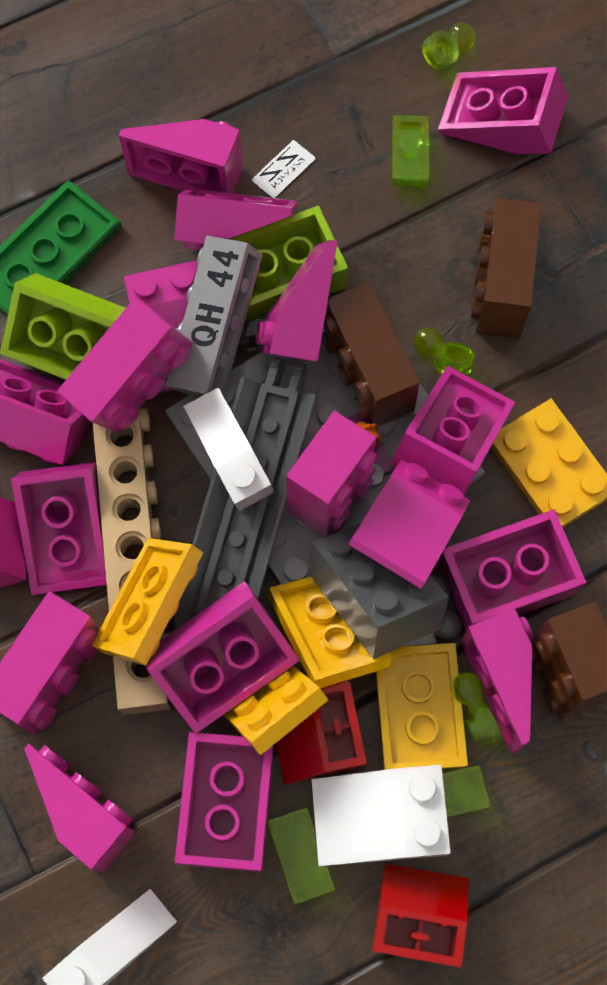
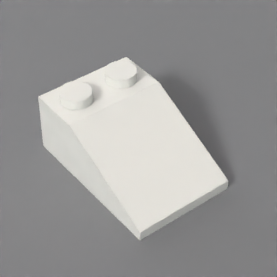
(381, 816)

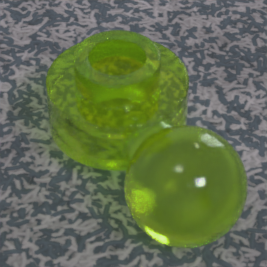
(443, 47)
(429, 343)
(481, 724)

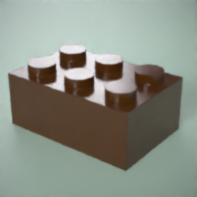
(506, 268)
(370, 356)
(572, 660)

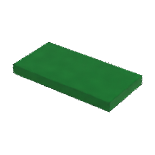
(55, 240)

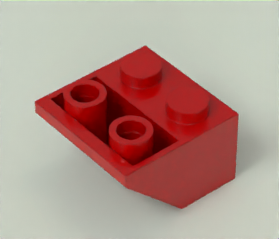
(325, 741)
(421, 915)

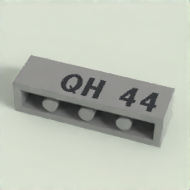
(215, 314)

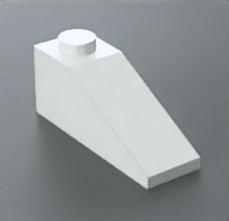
(229, 449)
(115, 944)

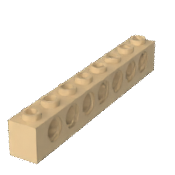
(133, 693)

